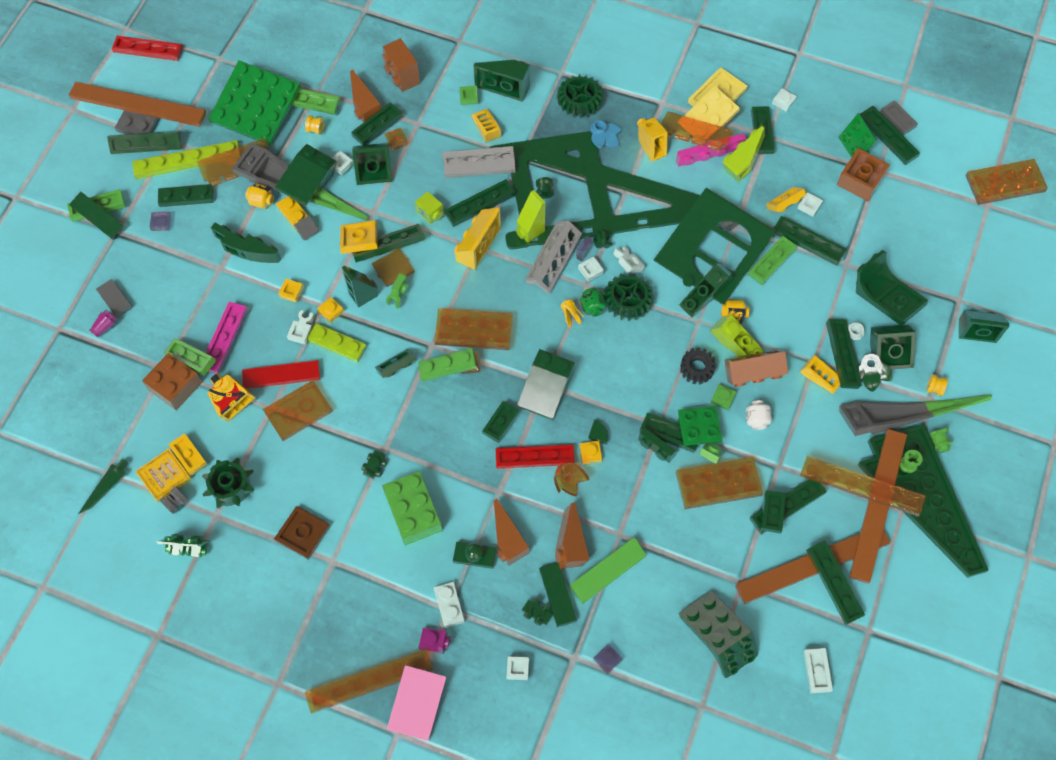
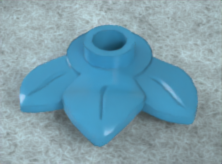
(604, 134)

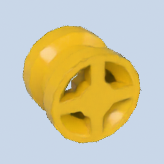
(314, 124)
(936, 385)

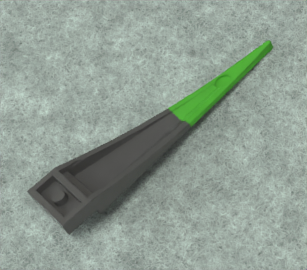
(266, 169)
(880, 416)

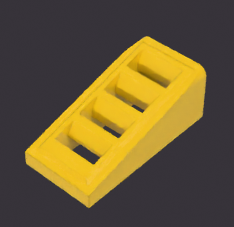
(490, 134)
(818, 379)

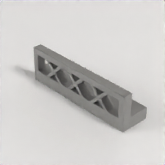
(479, 163)
(551, 248)

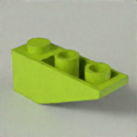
(743, 158)
(735, 337)

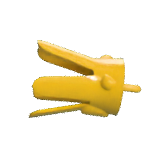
(569, 307)

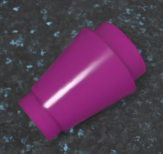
(103, 323)

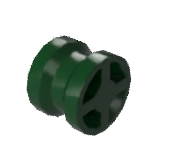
(544, 187)

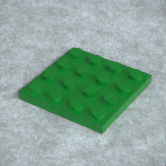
(254, 102)

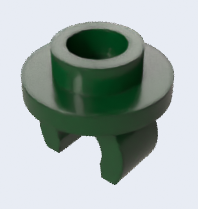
(600, 239)

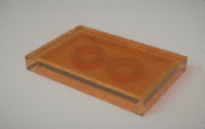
(297, 410)

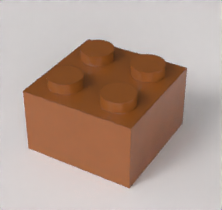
(400, 65)
(863, 174)
(172, 381)

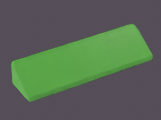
(607, 570)

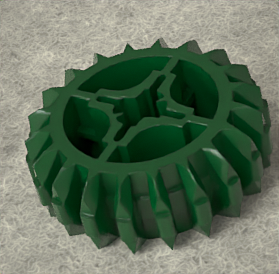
(582, 102)
(631, 306)

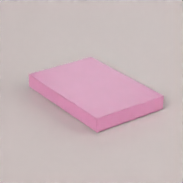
(416, 703)

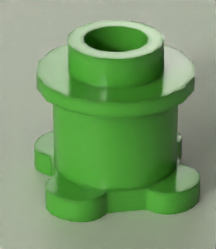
(941, 440)

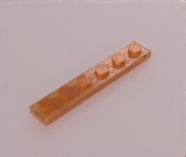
(863, 486)
(365, 682)

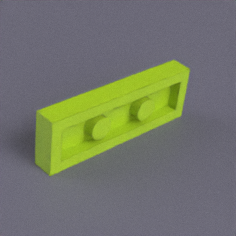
(336, 343)

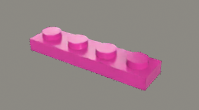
(701, 153)
(225, 334)

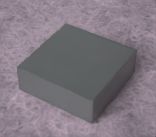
(306, 227)

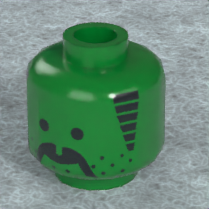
(593, 302)

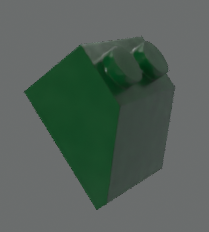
(372, 163)
(982, 326)
(894, 345)

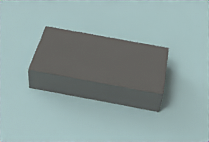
(898, 117)
(114, 298)

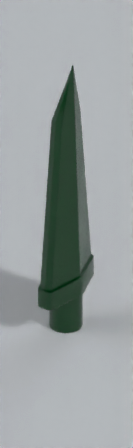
(110, 478)

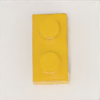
(787, 198)
(291, 210)
(187, 454)

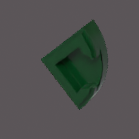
(598, 433)

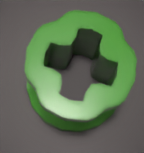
(911, 455)

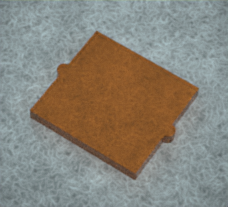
(391, 265)

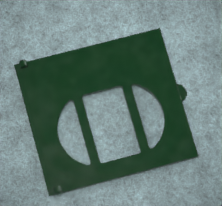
(698, 222)

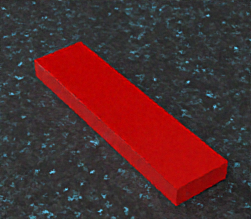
(147, 48)
(281, 374)
(534, 456)

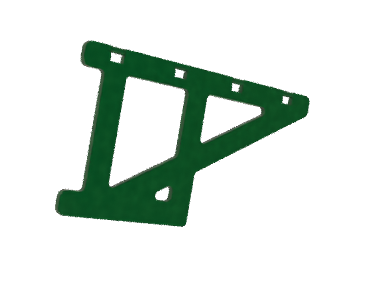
(552, 154)

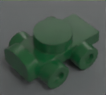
(374, 462)
(540, 614)

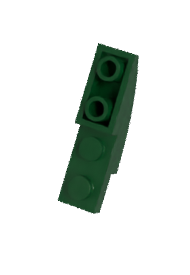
(247, 248)

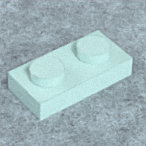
(449, 605)
(817, 670)

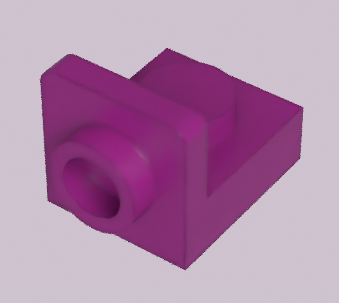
(434, 640)

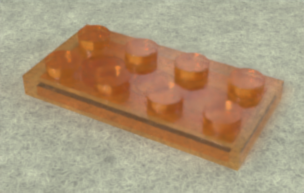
(1006, 181)
(473, 329)
(719, 483)

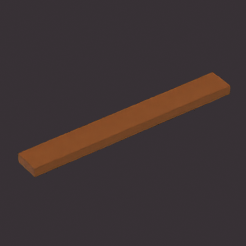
(137, 104)
(876, 513)
(796, 571)

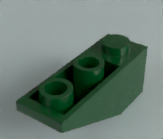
(707, 289)

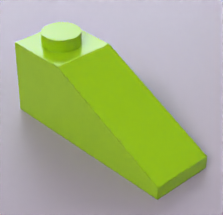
(532, 218)

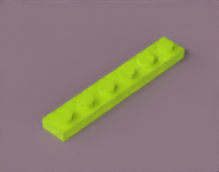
(178, 160)

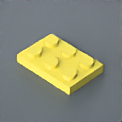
(725, 82)
(714, 108)

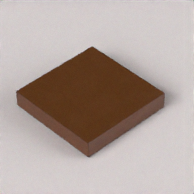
(302, 532)

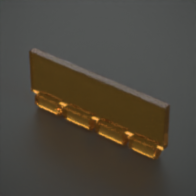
(699, 131)
(222, 163)

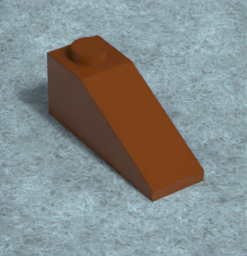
(364, 101)
(509, 540)
(571, 545)

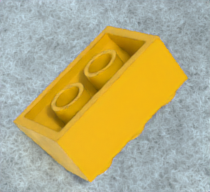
(478, 237)

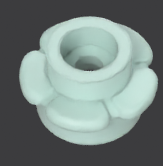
(858, 328)

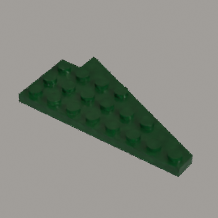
(941, 512)

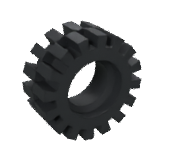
(697, 355)

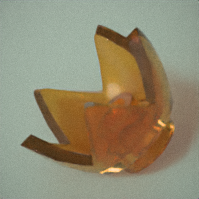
(570, 481)

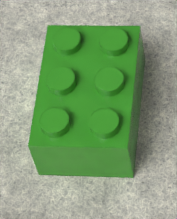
(412, 508)

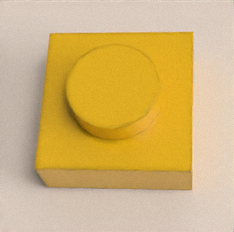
(291, 290)
(330, 310)
(590, 452)

